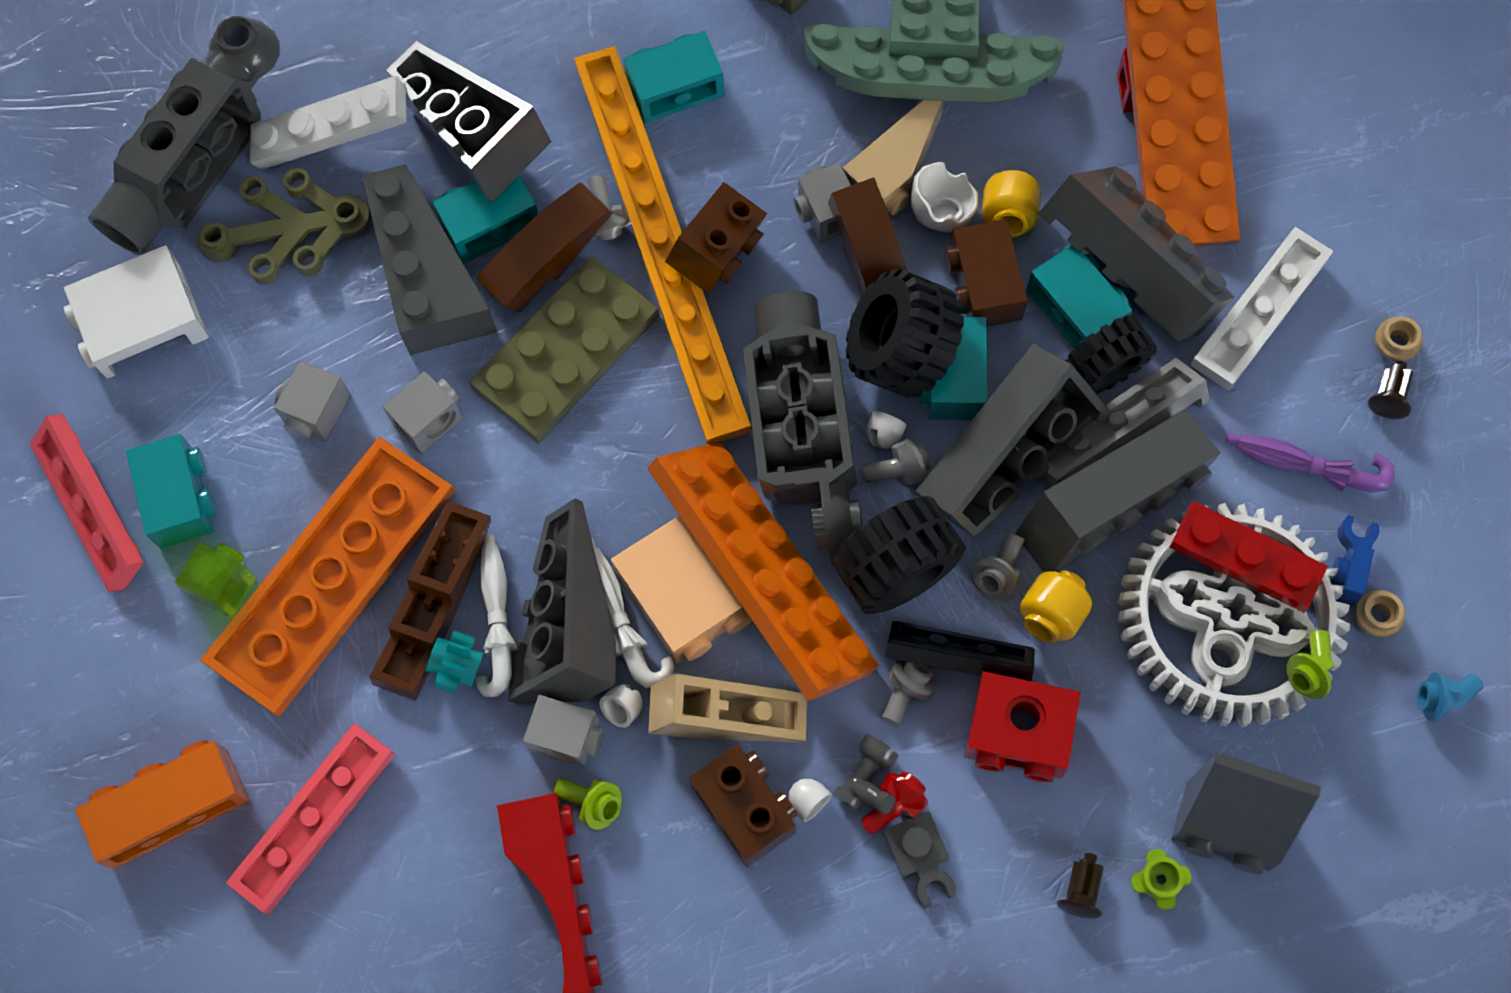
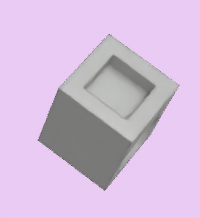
(424, 411)
(563, 731)

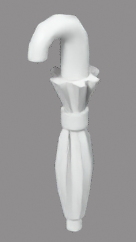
(627, 639)
(499, 640)

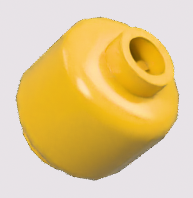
(1012, 197)
(1055, 606)

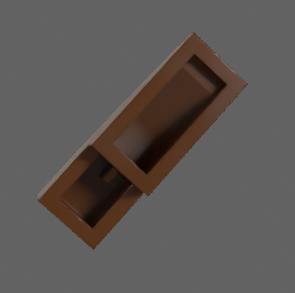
(866, 231)
(544, 247)

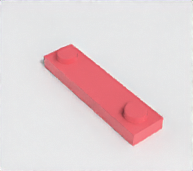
(86, 503)
(310, 819)

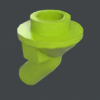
(1310, 673)
(599, 803)

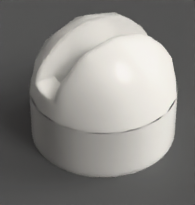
(884, 430)
(621, 705)
(808, 798)

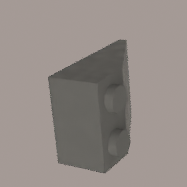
(1242, 813)

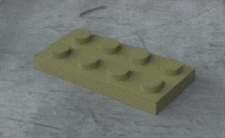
(564, 349)

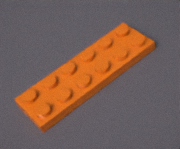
(1182, 116)
(763, 569)
(328, 576)

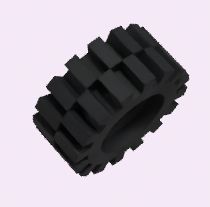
(1112, 353)

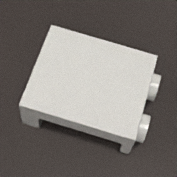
(132, 309)

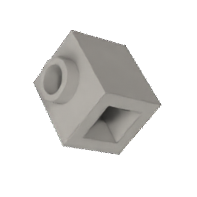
(813, 199)
(311, 402)

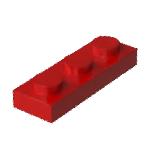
(1248, 556)

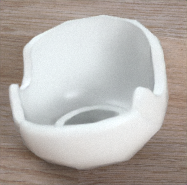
(943, 199)

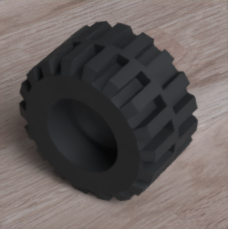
(904, 333)
(898, 555)

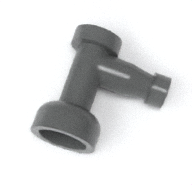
(858, 786)

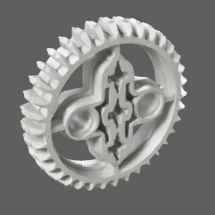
(1215, 628)

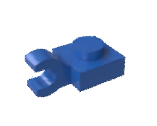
(1356, 564)

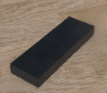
(959, 651)

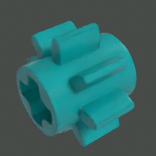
(454, 662)

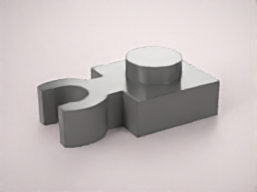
(918, 851)

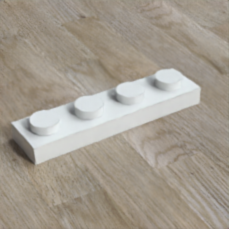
(328, 123)
(1261, 308)

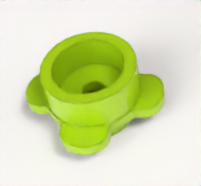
(1175, 876)

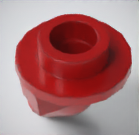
(908, 800)

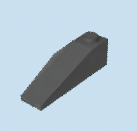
(569, 629)

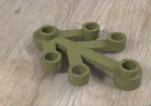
(290, 227)

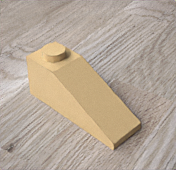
(898, 155)
(726, 711)

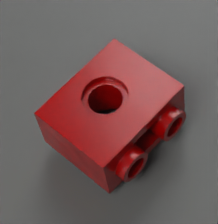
(999, 744)

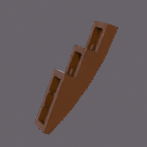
(431, 599)

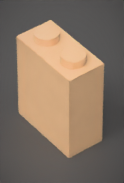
(679, 591)

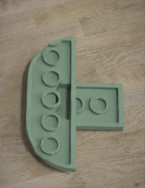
(933, 55)

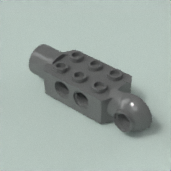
(188, 137)
(801, 415)

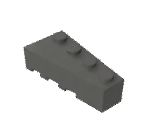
(471, 118)
(1139, 249)
(425, 276)
(1012, 438)
(1116, 491)

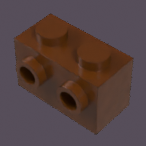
(716, 238)
(987, 272)
(744, 804)

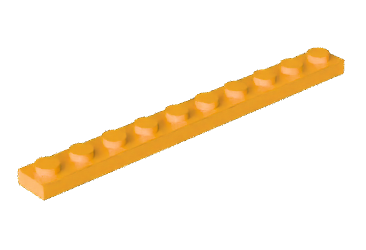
(656, 231)

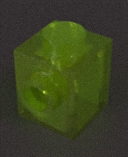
(216, 578)

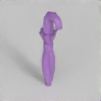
(1289, 457)

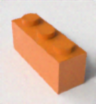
(161, 803)

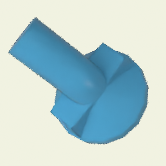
(1440, 695)

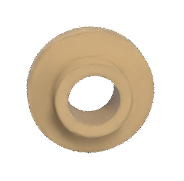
(1403, 328)
(1389, 604)

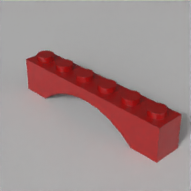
(538, 844)

